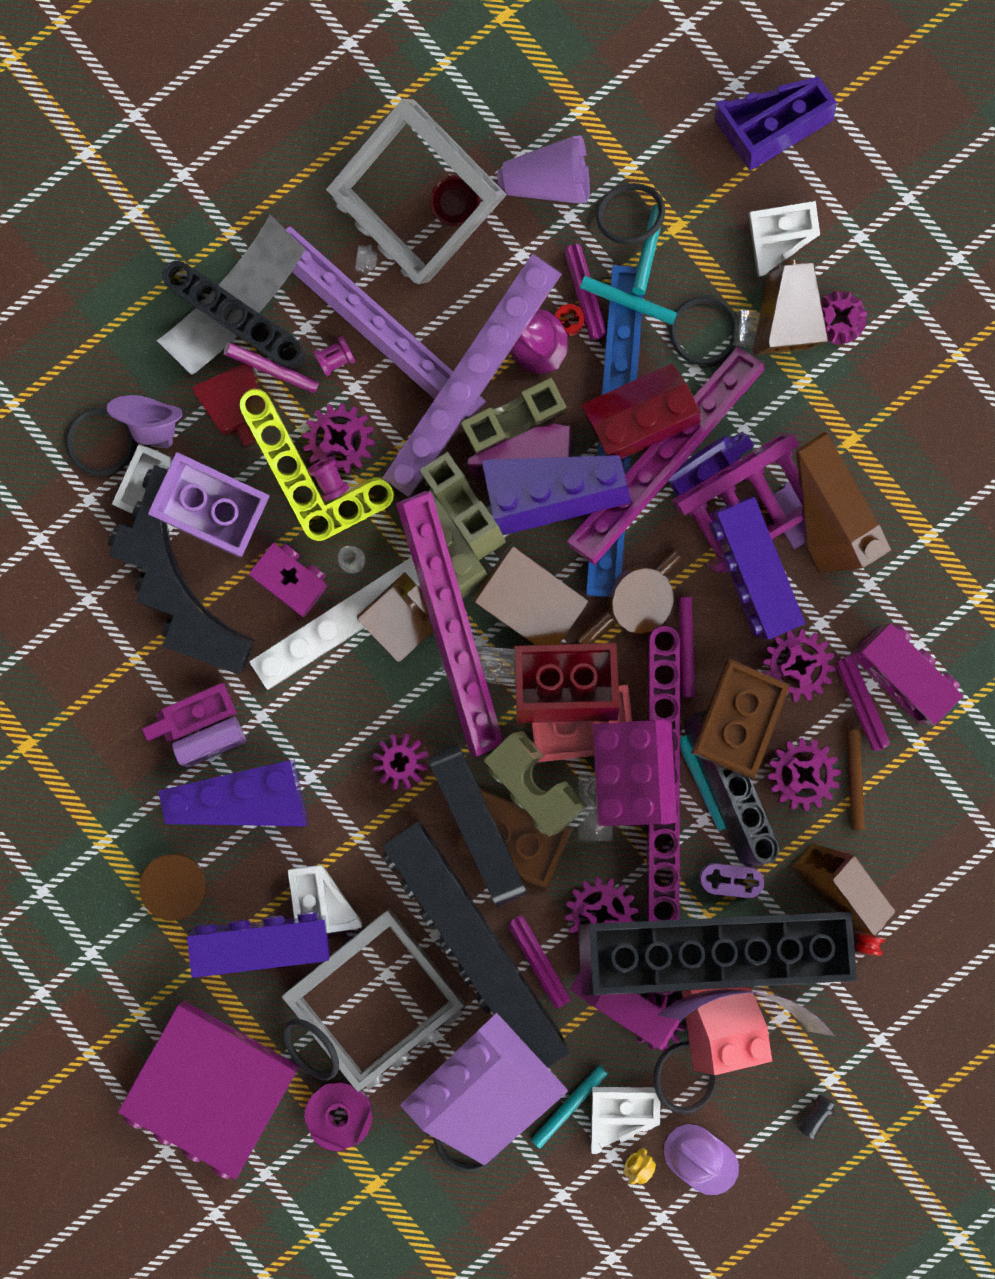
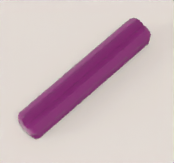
(587, 300)
(862, 703)
(538, 961)

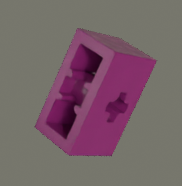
(270, 573)

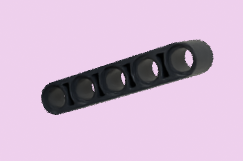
(223, 304)
(733, 805)
(477, 825)

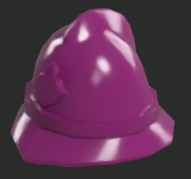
(541, 344)

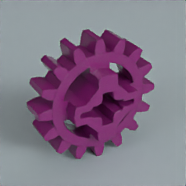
(351, 430)
(794, 650)
(813, 762)
(605, 898)

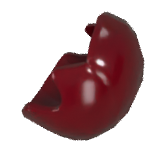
(453, 201)

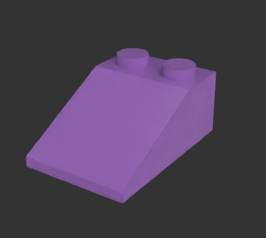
(208, 505)

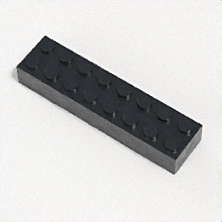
(472, 941)
(716, 953)

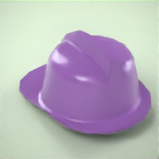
(146, 418)
(701, 1159)

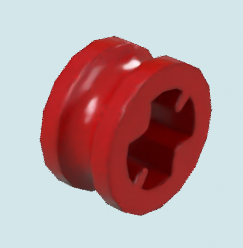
(564, 310)
(868, 944)

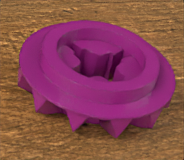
(856, 319)

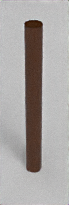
(606, 619)

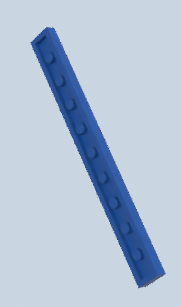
(619, 369)

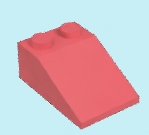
(727, 1033)

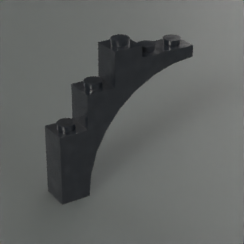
(193, 627)

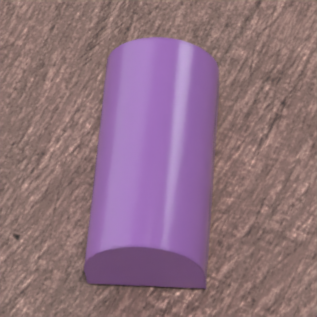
(209, 742)

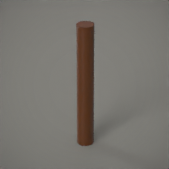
(855, 780)

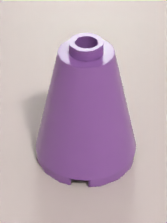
(549, 173)

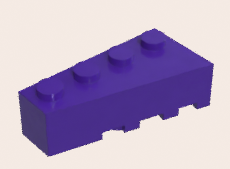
(552, 489)
(755, 569)
(249, 797)
(258, 944)

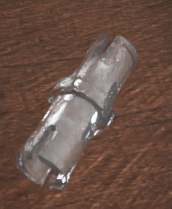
(351, 551)

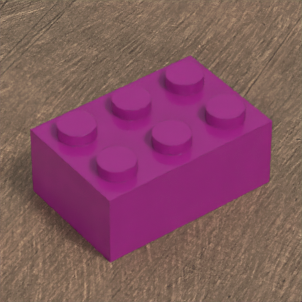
(907, 674)
(634, 773)

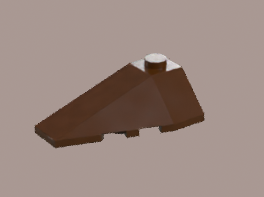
(837, 517)

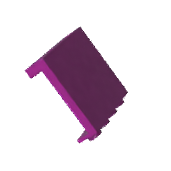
(208, 1090)

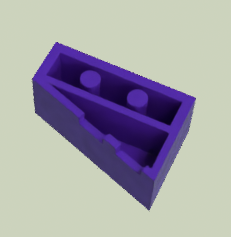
(775, 119)

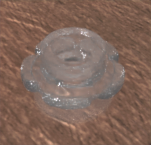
(366, 259)

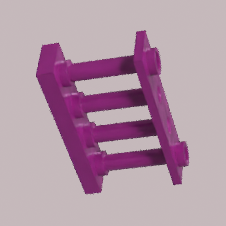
(749, 468)

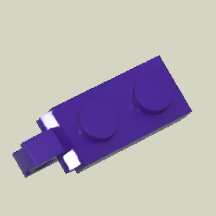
(709, 461)

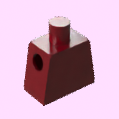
(222, 401)

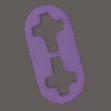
(731, 888)

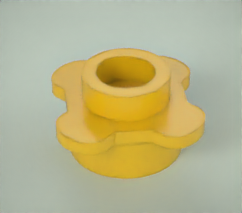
(639, 1167)

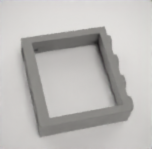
(370, 224)
(420, 1035)

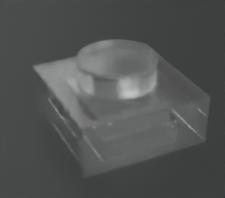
(745, 328)

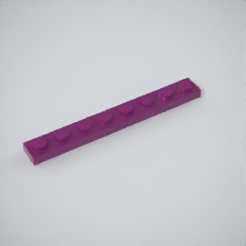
(667, 456)
(450, 622)

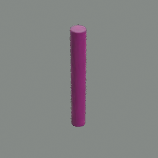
(270, 367)
(686, 647)

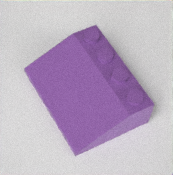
(485, 1093)

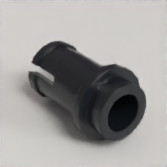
(816, 1116)

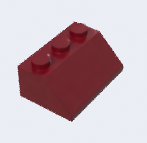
(642, 412)
(566, 683)

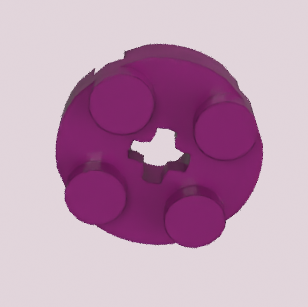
(321, 1124)

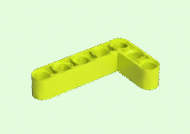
(301, 477)

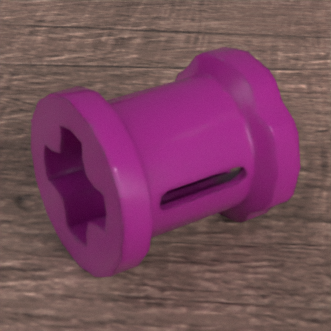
(334, 356)
(328, 479)

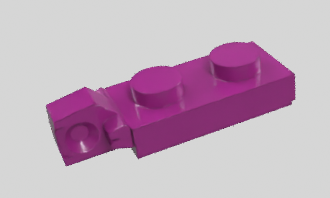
(192, 714)

